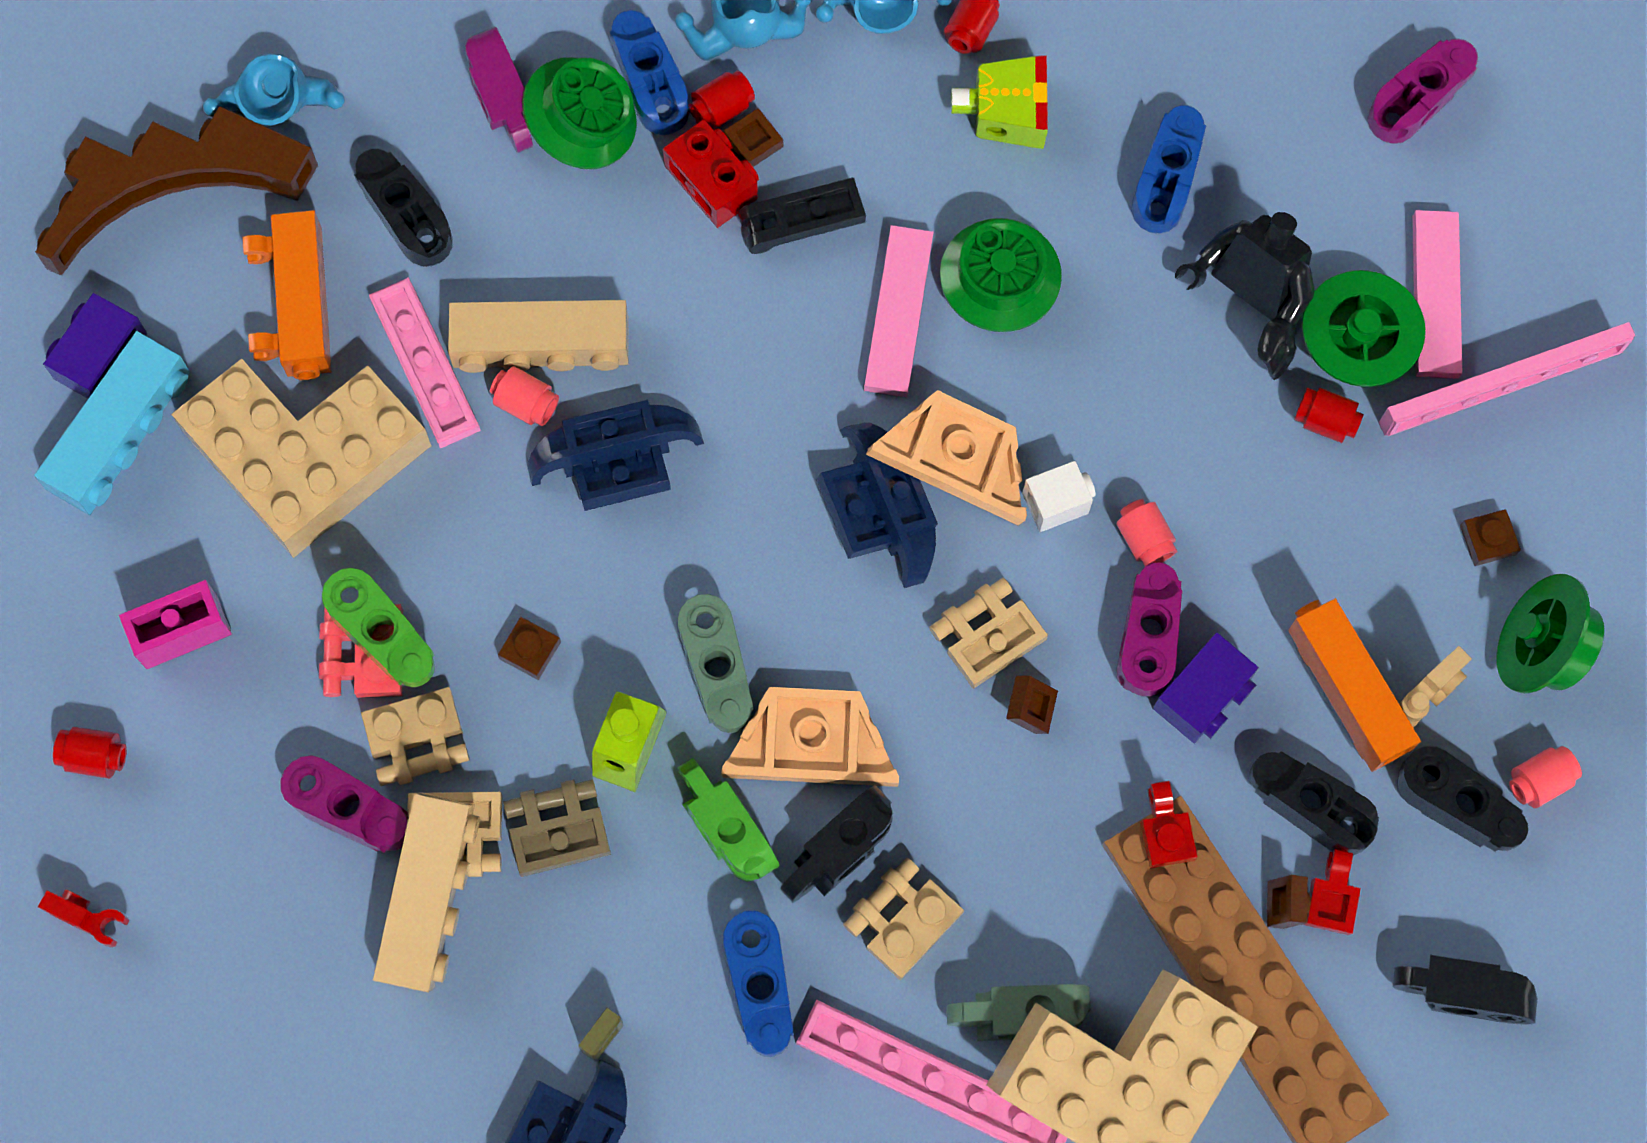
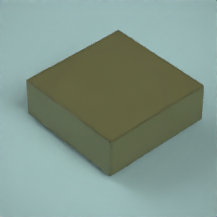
(601, 1034)

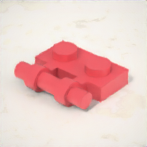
(367, 676)

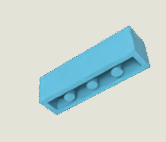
(113, 423)

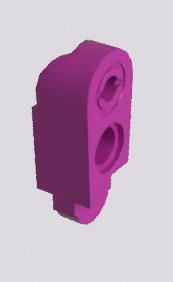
(1443, 66)
(498, 86)
(1155, 597)
(376, 822)

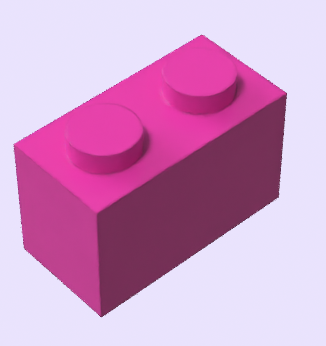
(175, 624)

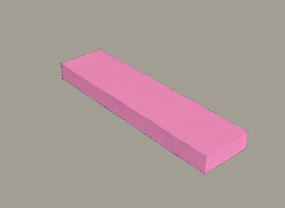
(1438, 292)
(898, 311)
(424, 363)

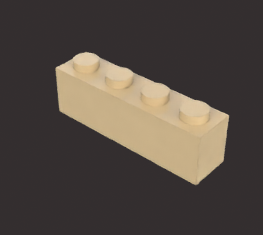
(538, 335)
(425, 892)

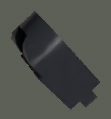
(384, 181)
(1282, 779)
(1495, 819)
(841, 845)
(1471, 989)

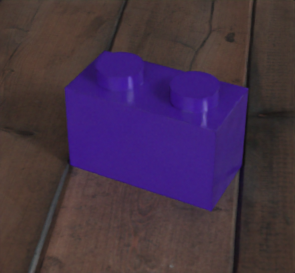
(91, 344)
(1206, 688)

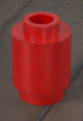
(971, 24)
(722, 99)
(1329, 414)
(89, 752)

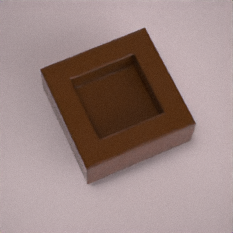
(754, 138)
(1490, 537)
(529, 648)
(1032, 704)
(1287, 901)

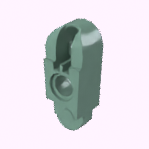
(726, 697)
(1005, 1008)

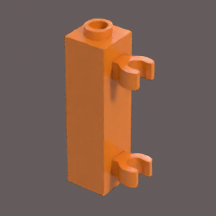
(300, 295)
(1352, 683)

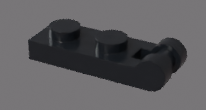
(802, 214)

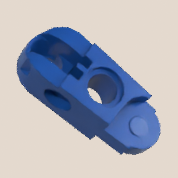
(637, 44)
(1179, 140)
(765, 1021)

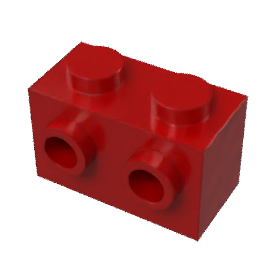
(711, 172)

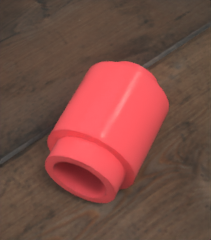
(524, 396)
(1146, 532)
(1545, 776)

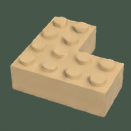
(307, 470)
(1144, 1090)

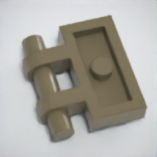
(560, 840)

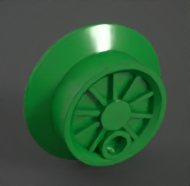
(580, 112)
(1000, 275)
(1363, 328)
(1549, 637)

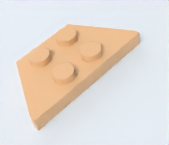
(958, 453)
(812, 739)

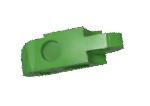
(404, 654)
(726, 825)

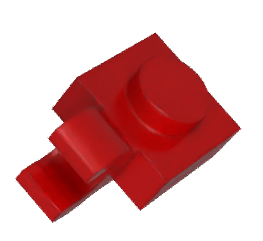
(1167, 835)
(1332, 900)
(73, 910)

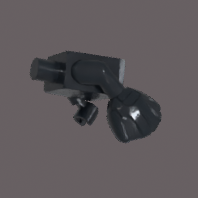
(1267, 270)

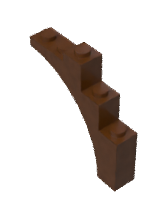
(163, 163)

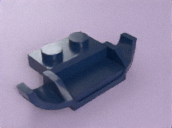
(614, 451)
(880, 508)
(558, 1118)

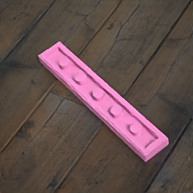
(1506, 379)
(919, 1076)

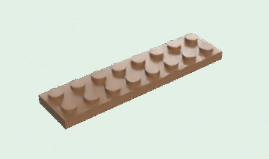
(1237, 961)

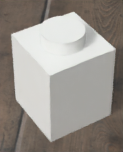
(1058, 495)

